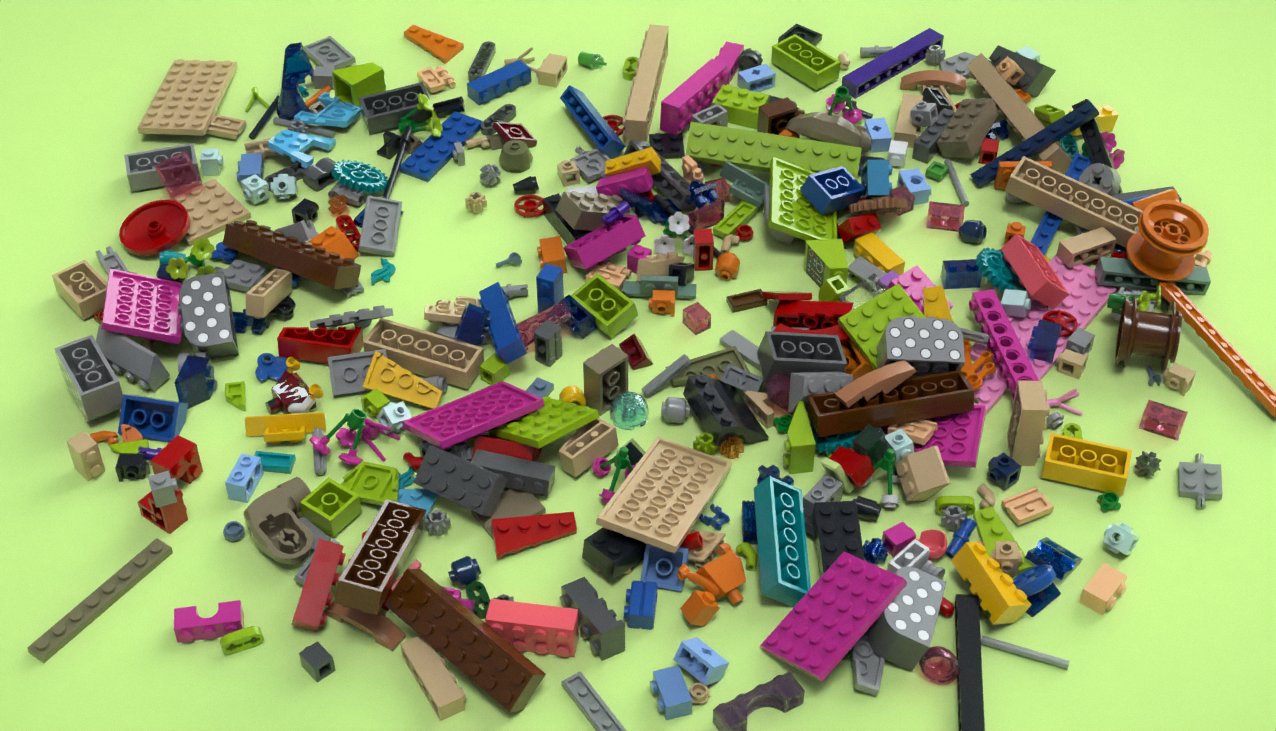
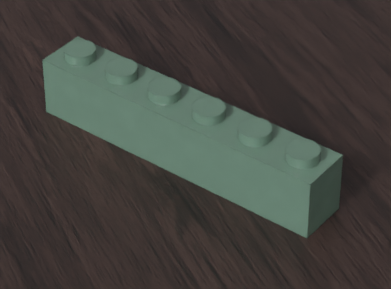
(1123, 273)

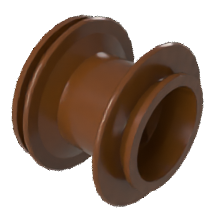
(1148, 333)

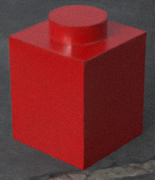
(988, 151)

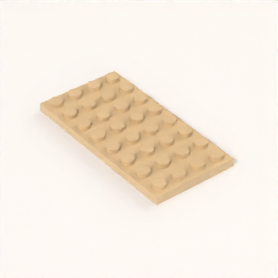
(188, 97)
(664, 494)

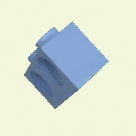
(244, 478)

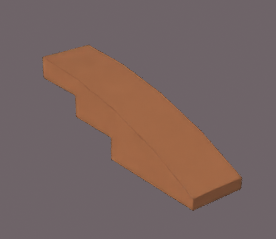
(881, 379)

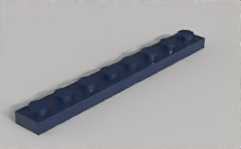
(1038, 141)

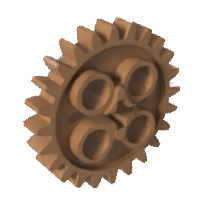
(878, 205)

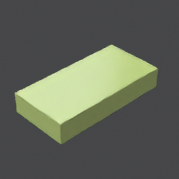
(836, 471)

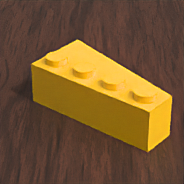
(990, 584)

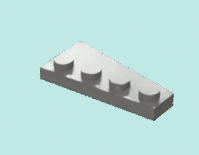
(866, 666)

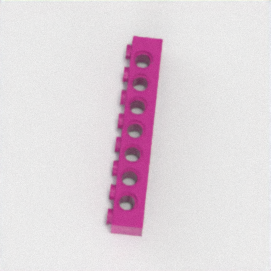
(1002, 339)

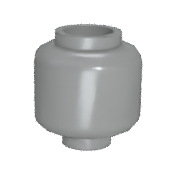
(675, 410)

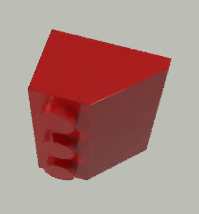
(506, 447)

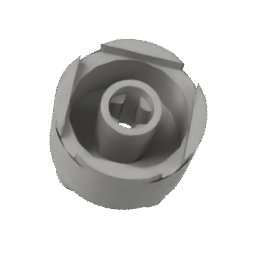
(1103, 174)

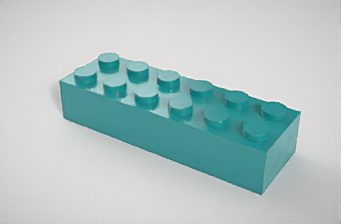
(781, 541)

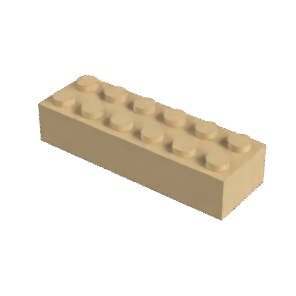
(426, 352)

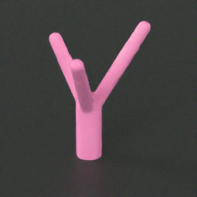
(1057, 401)

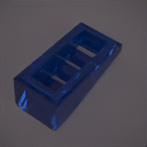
(642, 203)

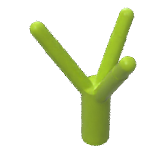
(255, 96)

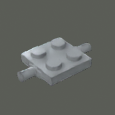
(590, 163)
(243, 275)
(1200, 481)

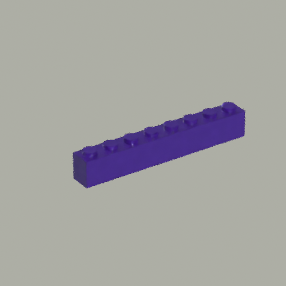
(891, 63)

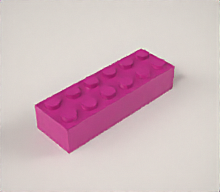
(692, 96)

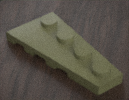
(708, 364)

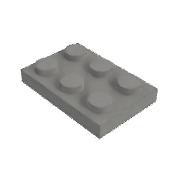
(329, 53)
(350, 371)

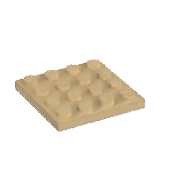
(210, 210)

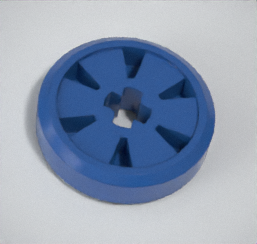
(1035, 579)

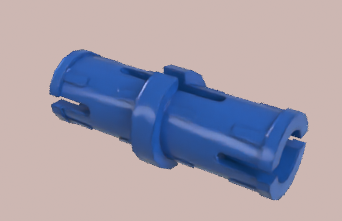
(961, 537)

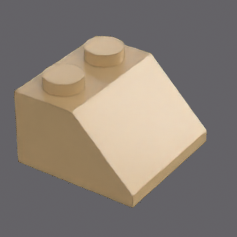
(922, 474)

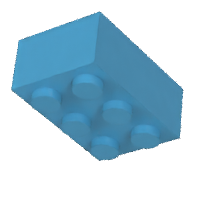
(876, 179)

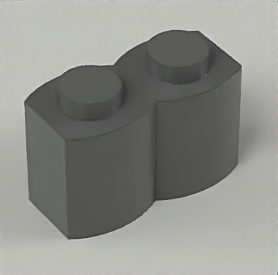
(319, 175)

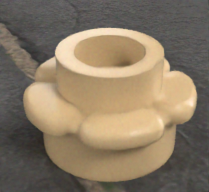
(699, 688)

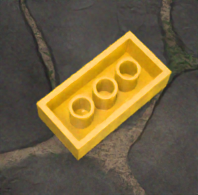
(1086, 464)

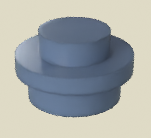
(233, 531)

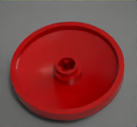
(154, 227)

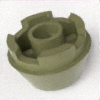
(515, 156)

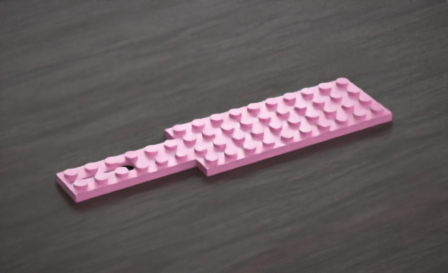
(1083, 303)

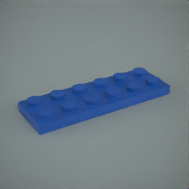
(437, 151)

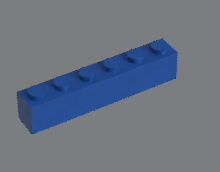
(592, 122)
(502, 323)

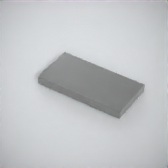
(380, 226)

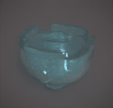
(629, 410)

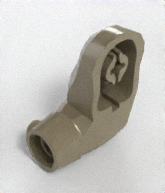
(830, 129)
(275, 523)

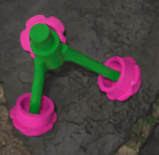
(602, 467)

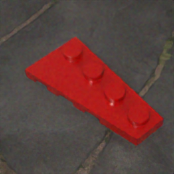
(526, 531)

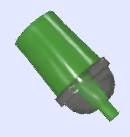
(591, 60)

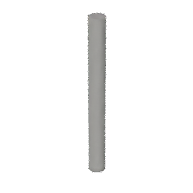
(312, 129)
(956, 182)
(1025, 652)

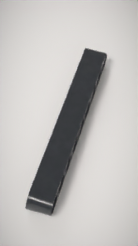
(970, 663)

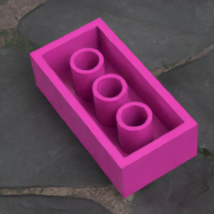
(604, 242)

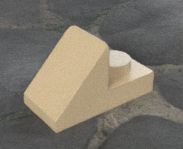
(760, 407)

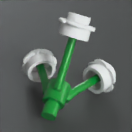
(888, 464)

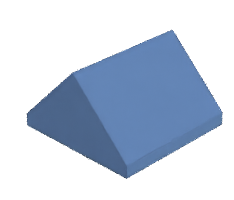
(663, 567)

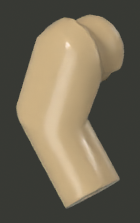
(483, 141)
(989, 496)

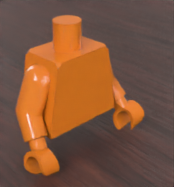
(719, 576)

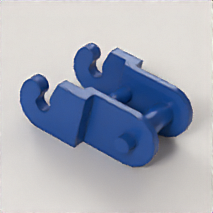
(711, 521)

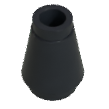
(527, 185)

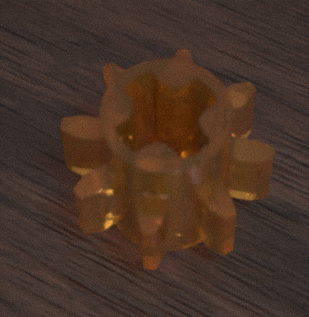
(338, 204)
(732, 447)

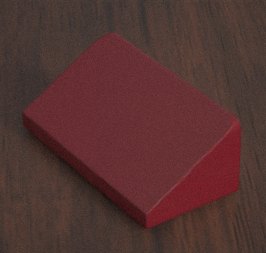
(636, 352)

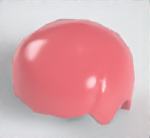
(935, 541)

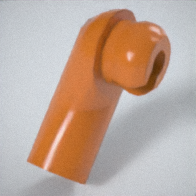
(110, 436)

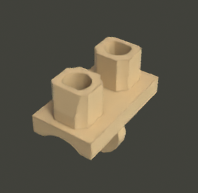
(260, 147)

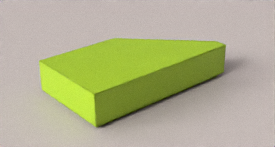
(236, 394)
(129, 447)

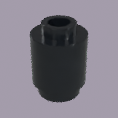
(867, 508)

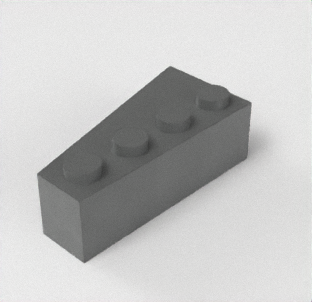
(1035, 75)
(594, 618)

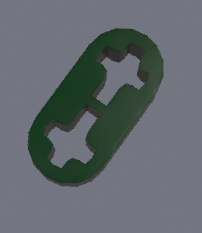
(483, 598)

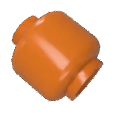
(727, 266)

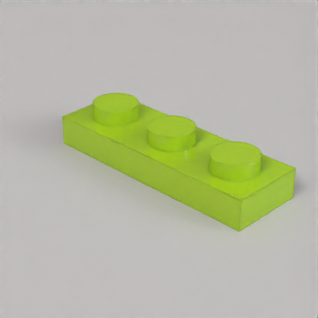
(737, 217)

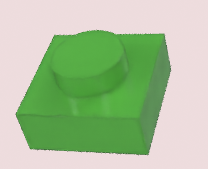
(937, 170)

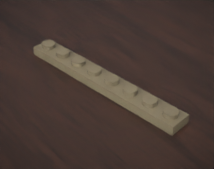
(99, 601)

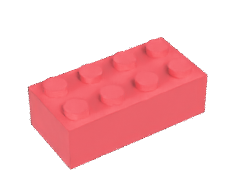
(1034, 272)
(535, 626)

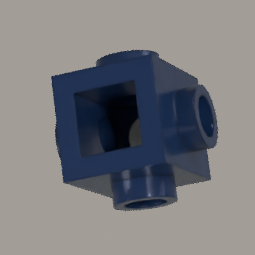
(1003, 470)

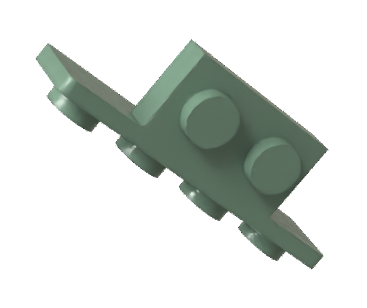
(744, 184)
(650, 283)

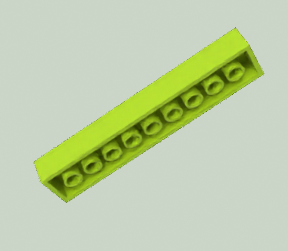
(756, 149)

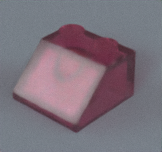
(178, 174)

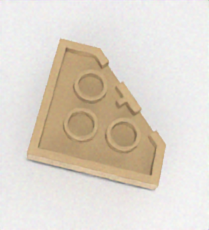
(448, 311)

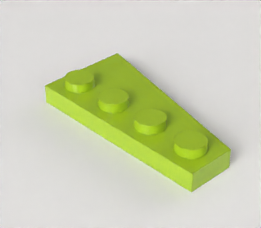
(992, 529)

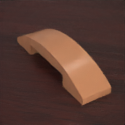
(933, 77)
(384, 630)

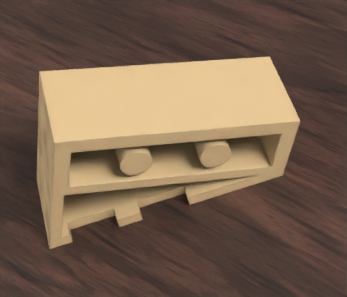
(586, 445)

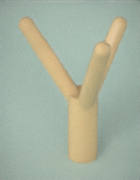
(509, 61)

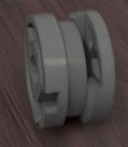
(749, 59)

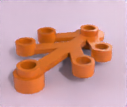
(969, 369)

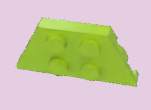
(373, 482)

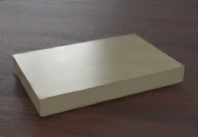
(511, 504)

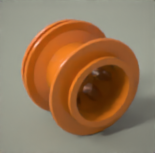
(1167, 240)

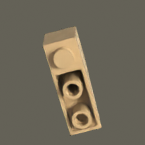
(657, 265)

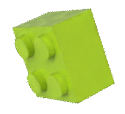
(331, 507)

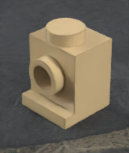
(568, 168)
(1072, 363)
(1179, 378)

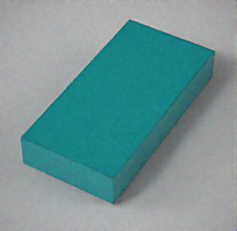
(276, 462)

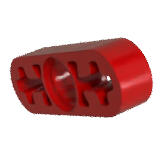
(340, 220)

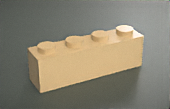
(905, 129)
(268, 293)
(433, 677)

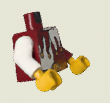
(292, 393)

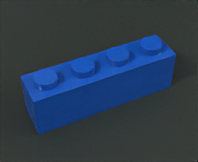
(499, 82)

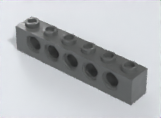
(668, 179)

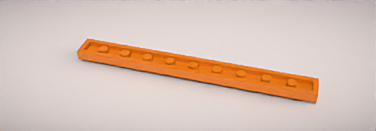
(1220, 346)

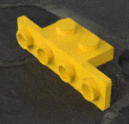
(284, 426)

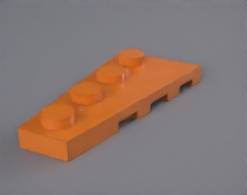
(437, 44)

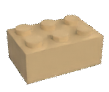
(81, 288)

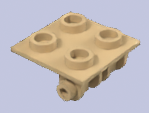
(707, 553)

